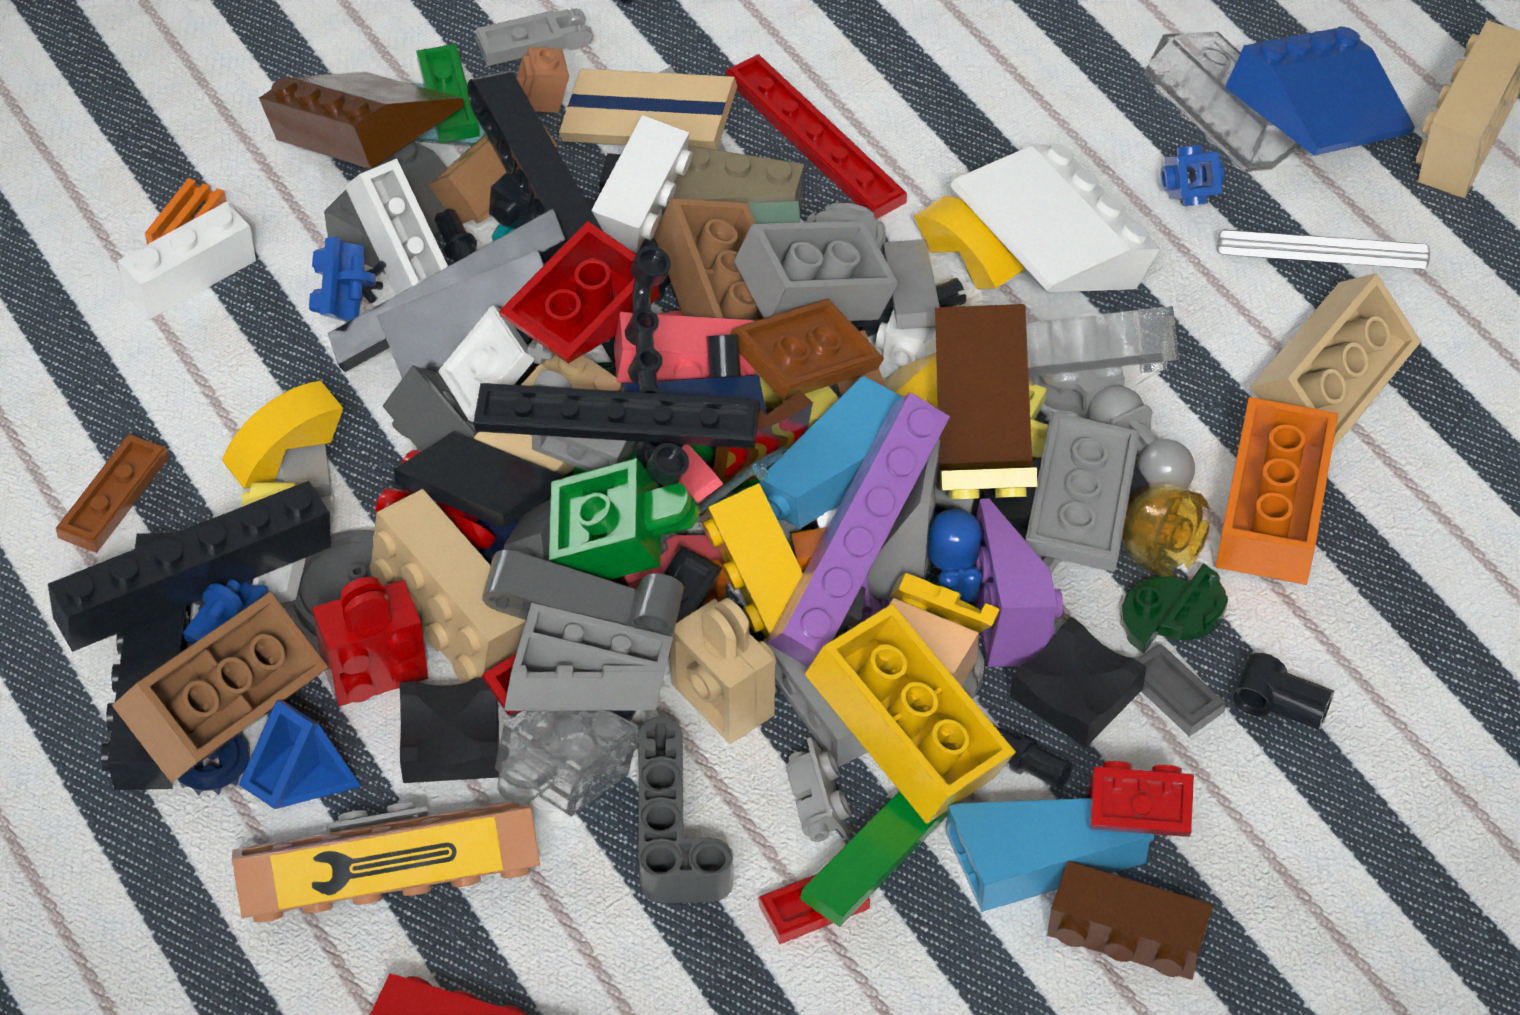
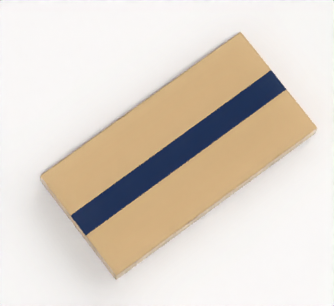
(611, 102)

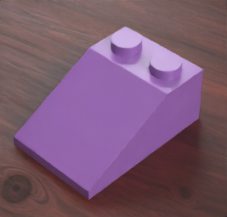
(1018, 586)

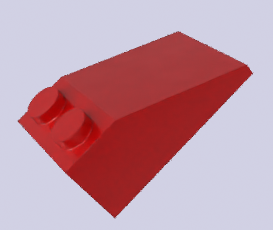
(576, 295)

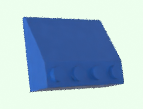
(1321, 90)

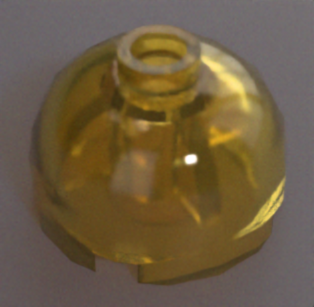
(1165, 528)

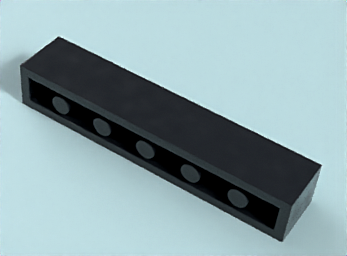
(182, 565)
(142, 652)

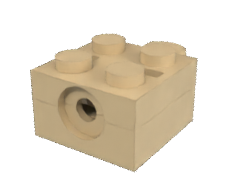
(723, 669)

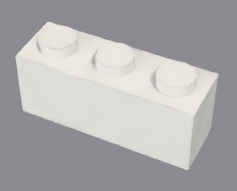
(642, 182)
(396, 225)
(187, 260)

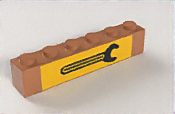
(385, 859)

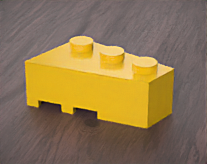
(754, 555)

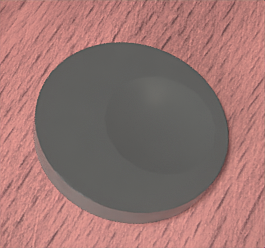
(332, 570)

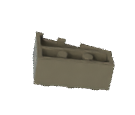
(739, 178)

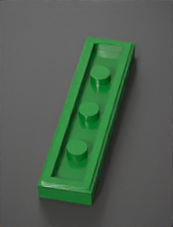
(868, 860)

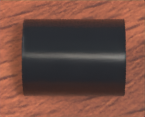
(723, 356)

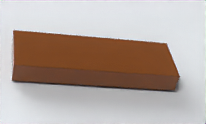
(112, 493)

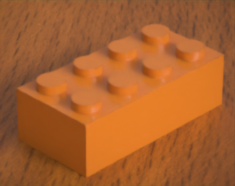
(1277, 491)

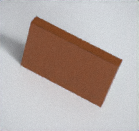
(806, 349)

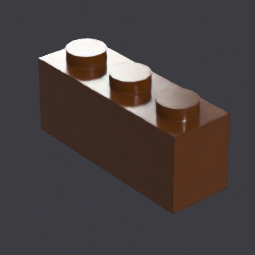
(1129, 920)

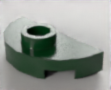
(1147, 607)
(1197, 609)

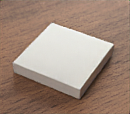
(488, 354)

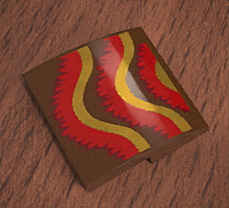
(775, 430)

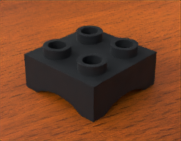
(1077, 683)
(448, 731)

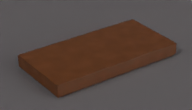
(983, 387)

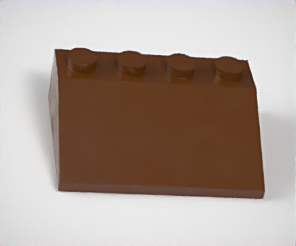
(353, 114)

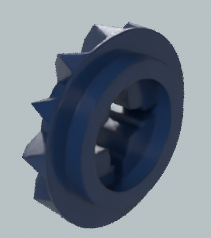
(233, 762)

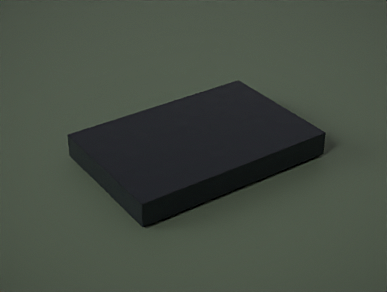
(477, 479)

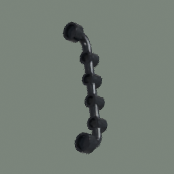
(664, 461)

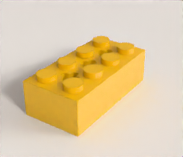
(909, 713)

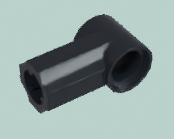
(1268, 687)

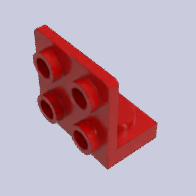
(1141, 799)

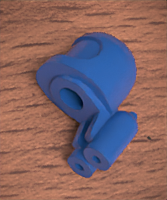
(954, 548)

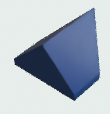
(294, 761)

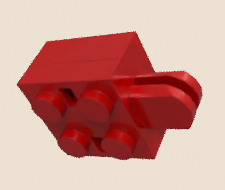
(370, 640)

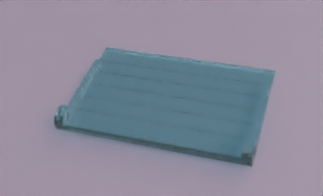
(757, 468)

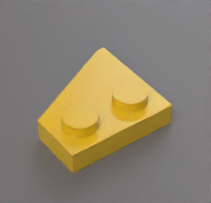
(942, 603)

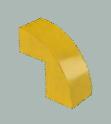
(954, 227)
(289, 421)

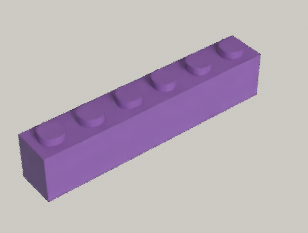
(858, 529)

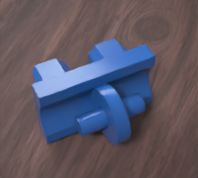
(341, 281)
(220, 606)

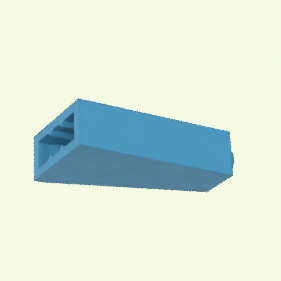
(828, 455)
(1024, 846)

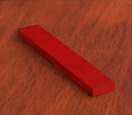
(816, 137)

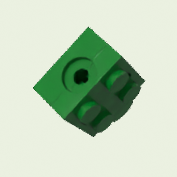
(615, 519)

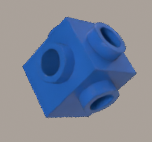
(1206, 170)

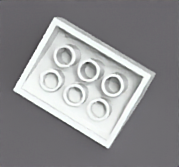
(1058, 221)

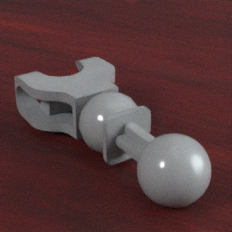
(1113, 403)

